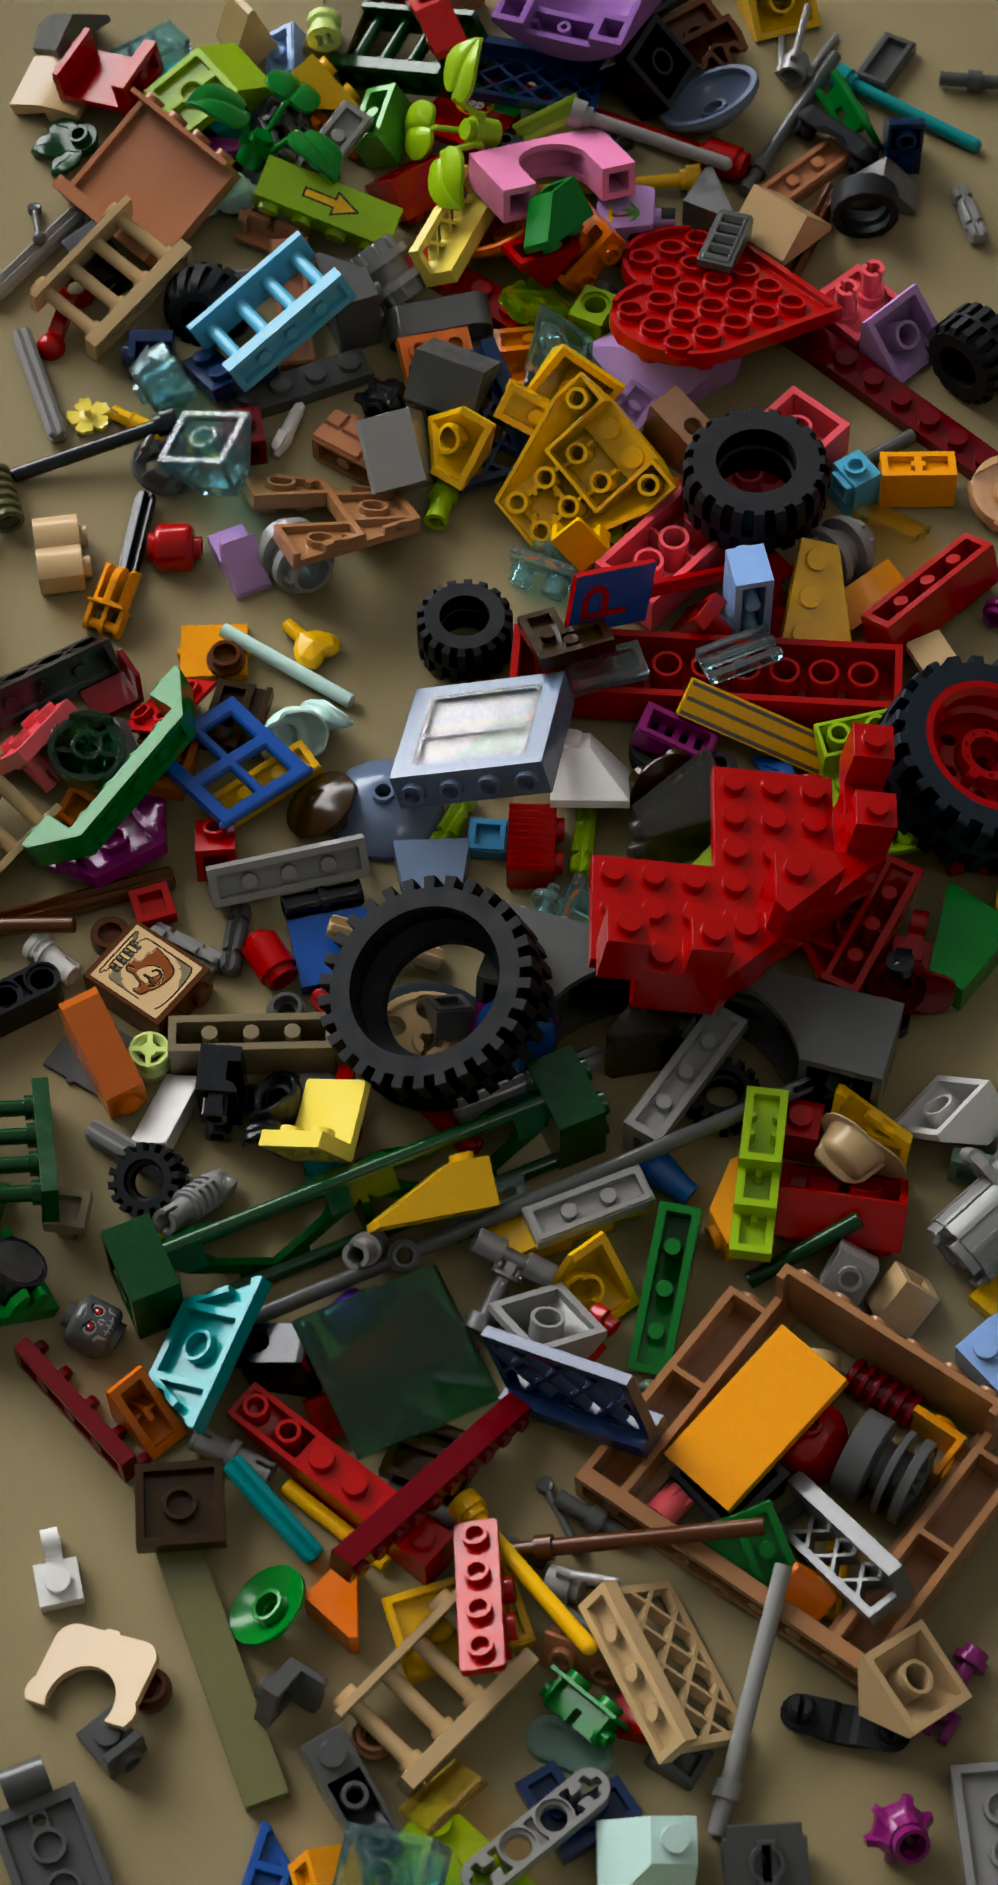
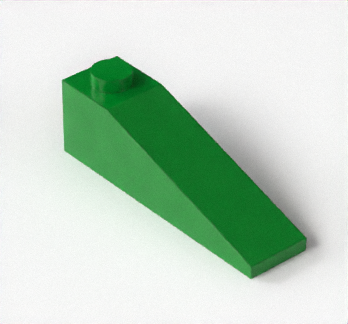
(665, 1286)

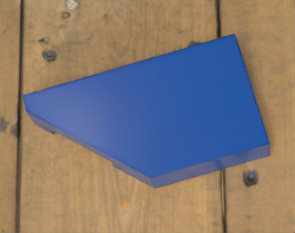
(268, 1861)

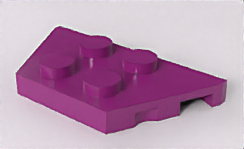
(133, 844)

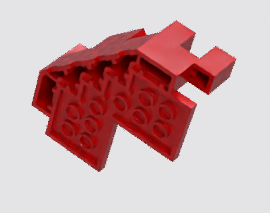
(774, 879)

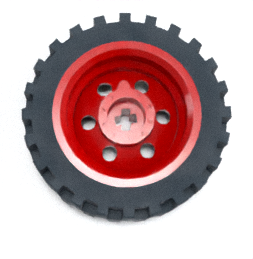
(948, 761)

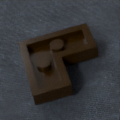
(558, 645)

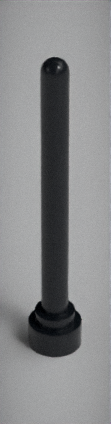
(161, 424)

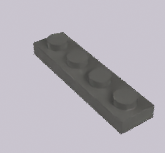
(306, 383)

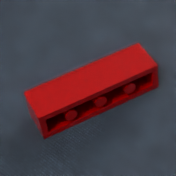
(933, 593)

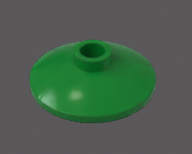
(267, 1605)

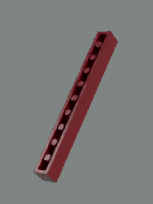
(429, 1488)

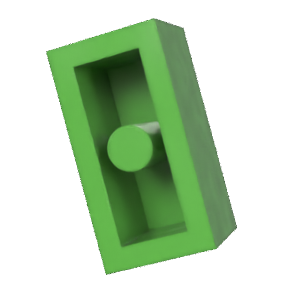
(385, 139)

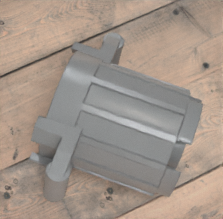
(970, 1221)

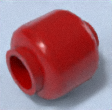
(174, 547)

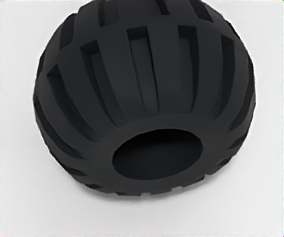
(193, 292)

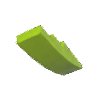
(758, 1174)

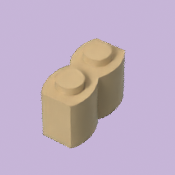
(59, 554)

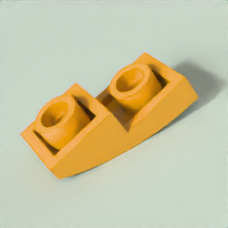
(869, 590)

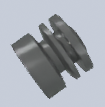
(888, 1469)

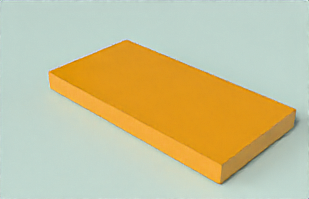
(756, 1418)

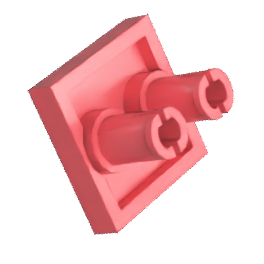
(861, 295)
(24, 748)

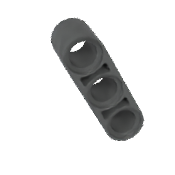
(440, 314)

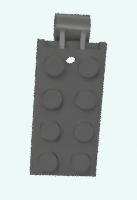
(60, 1850)

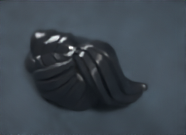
(271, 1104)

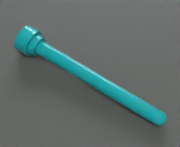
(906, 110)

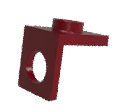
(117, 691)

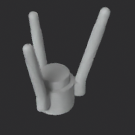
(795, 66)
(571, 1585)

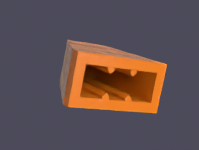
(102, 1053)

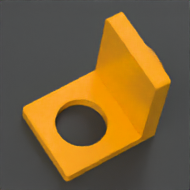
(942, 1431)

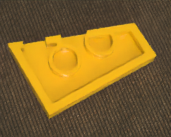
(816, 594)

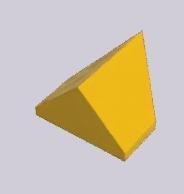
(459, 444)
(596, 1276)

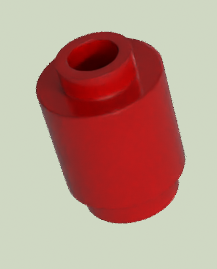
(269, 959)

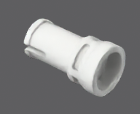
(43, 949)

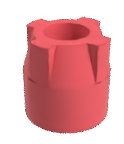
(671, 1502)

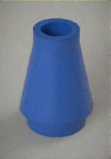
(669, 1178)

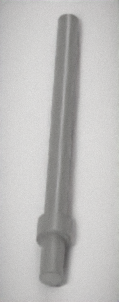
(727, 1787)

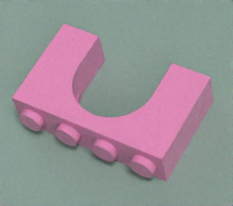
(507, 173)

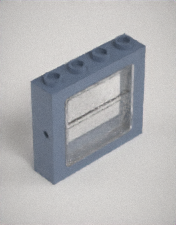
(483, 740)

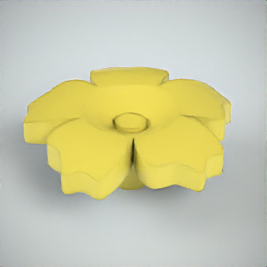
(88, 417)

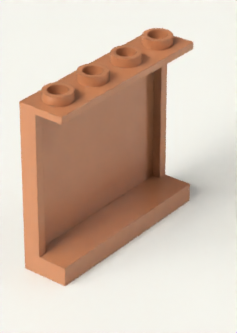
(161, 167)

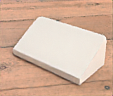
(168, 1111)

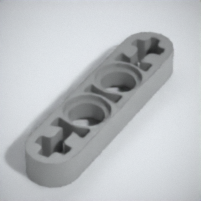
(540, 1839)

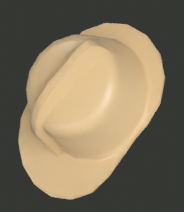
(853, 1154)

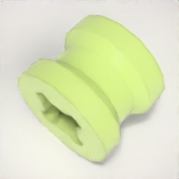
(324, 29)
(142, 1051)

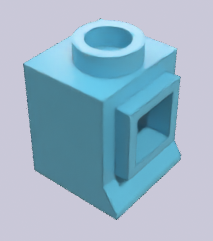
(854, 482)

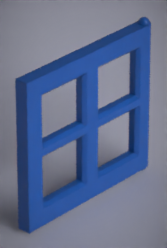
(262, 740)

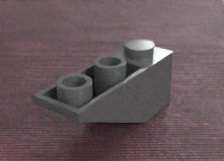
(344, 1781)

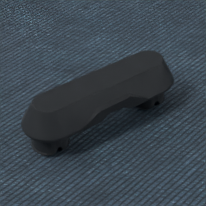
(815, 119)
(837, 1724)

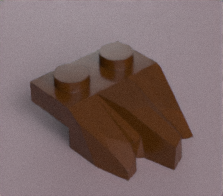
(706, 33)

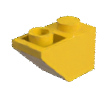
(320, 75)

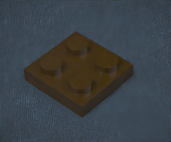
(180, 1506)

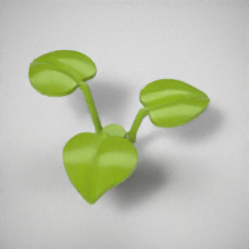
(448, 171)

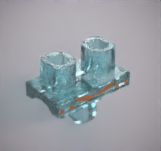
(528, 563)
(573, 898)

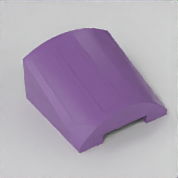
(573, 27)

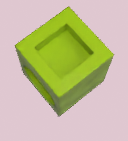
(592, 311)

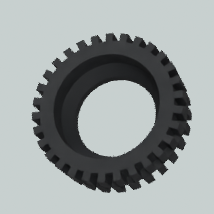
(387, 943)

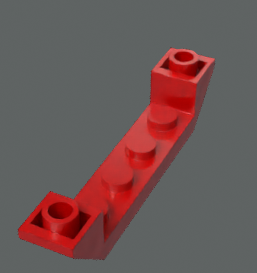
(438, 25)

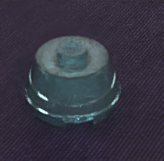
(161, 379)

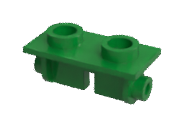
(571, 1695)

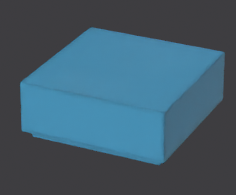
(488, 838)

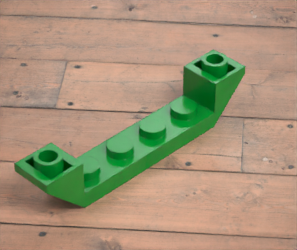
(55, 843)

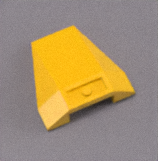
(585, 465)

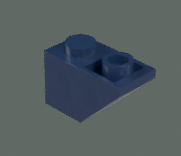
(903, 142)

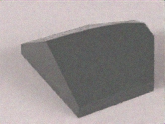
(62, 29)

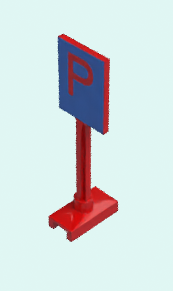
(624, 590)

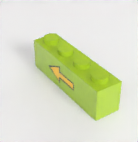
(324, 206)

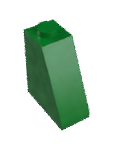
(965, 943)

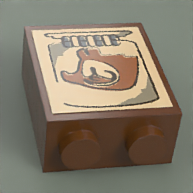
(148, 979)

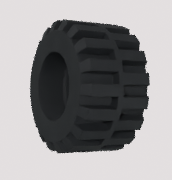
(966, 353)
(461, 607)

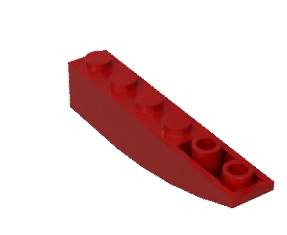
(336, 1478)

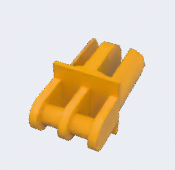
(113, 595)

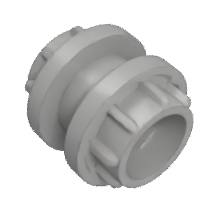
(390, 270)
(854, 541)
(297, 580)

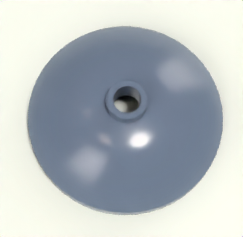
(712, 99)
(381, 817)

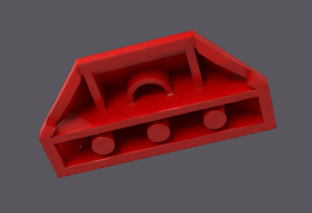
(862, 935)

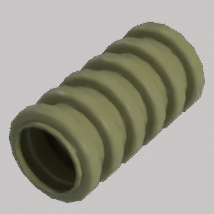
(10, 509)

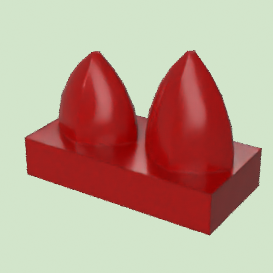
(704, 617)

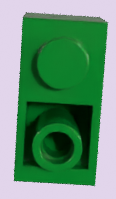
(555, 214)

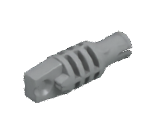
(195, 1201)

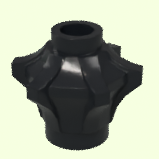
(381, 397)

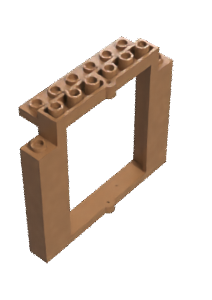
(928, 1547)

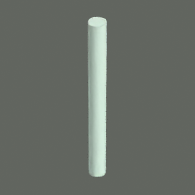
(287, 665)

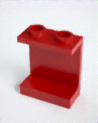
(104, 77)

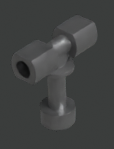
(509, 1267)

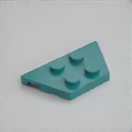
(205, 1348)

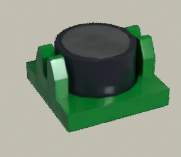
(22, 1282)

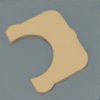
(81, 1648)

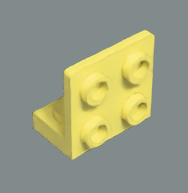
(325, 1123)

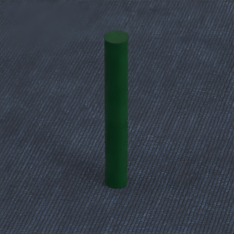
(805, 1249)

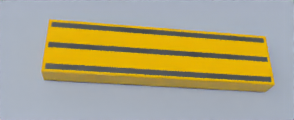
(750, 725)

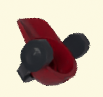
(910, 983)

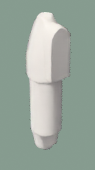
(285, 435)

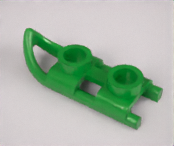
(842, 97)

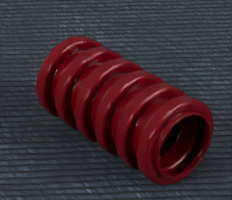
(882, 1393)

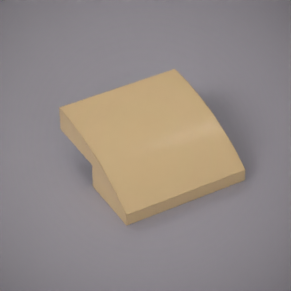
(39, 94)

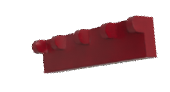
(77, 1410)

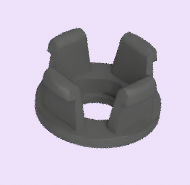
(153, 479)

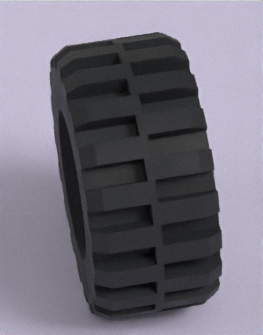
(755, 443)

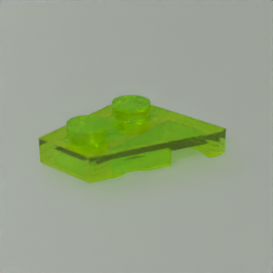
(525, 298)

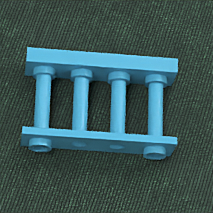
(285, 332)

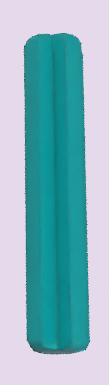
(273, 1510)

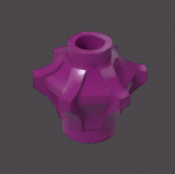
(900, 1831)

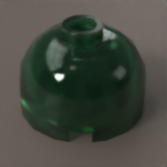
(87, 749)

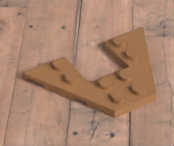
(360, 516)

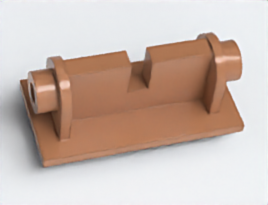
(259, 230)
(563, 1653)

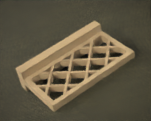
(647, 1679)

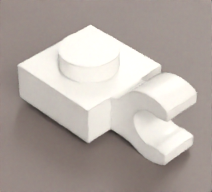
(59, 1578)

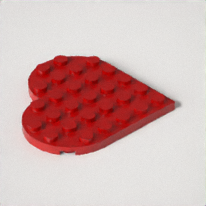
(708, 316)

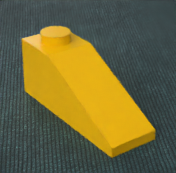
(451, 1191)

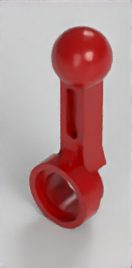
(52, 345)

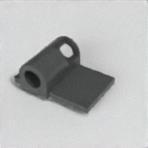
(765, 1854)

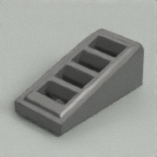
(727, 237)

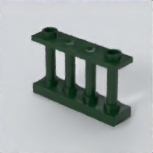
(410, 74)
(39, 1162)

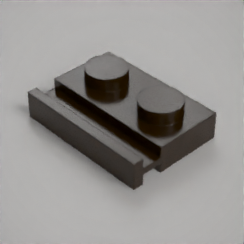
(257, 701)

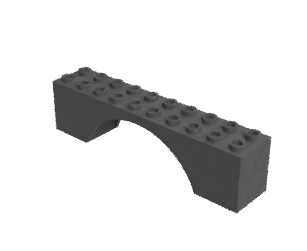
(792, 1020)

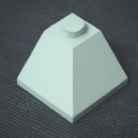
(647, 1850)

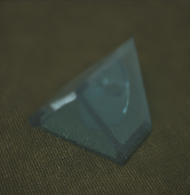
(550, 332)

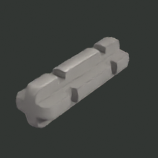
(969, 214)
(195, 948)

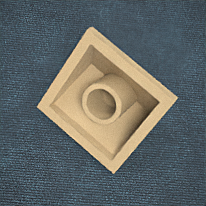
(781, 225)
(908, 1682)

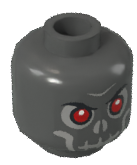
(93, 1326)

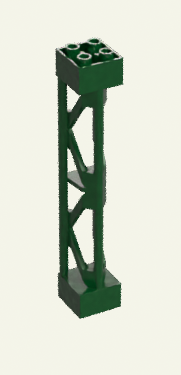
(556, 1103)

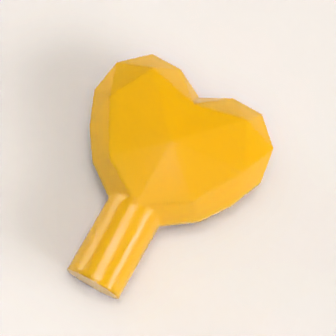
(311, 646)

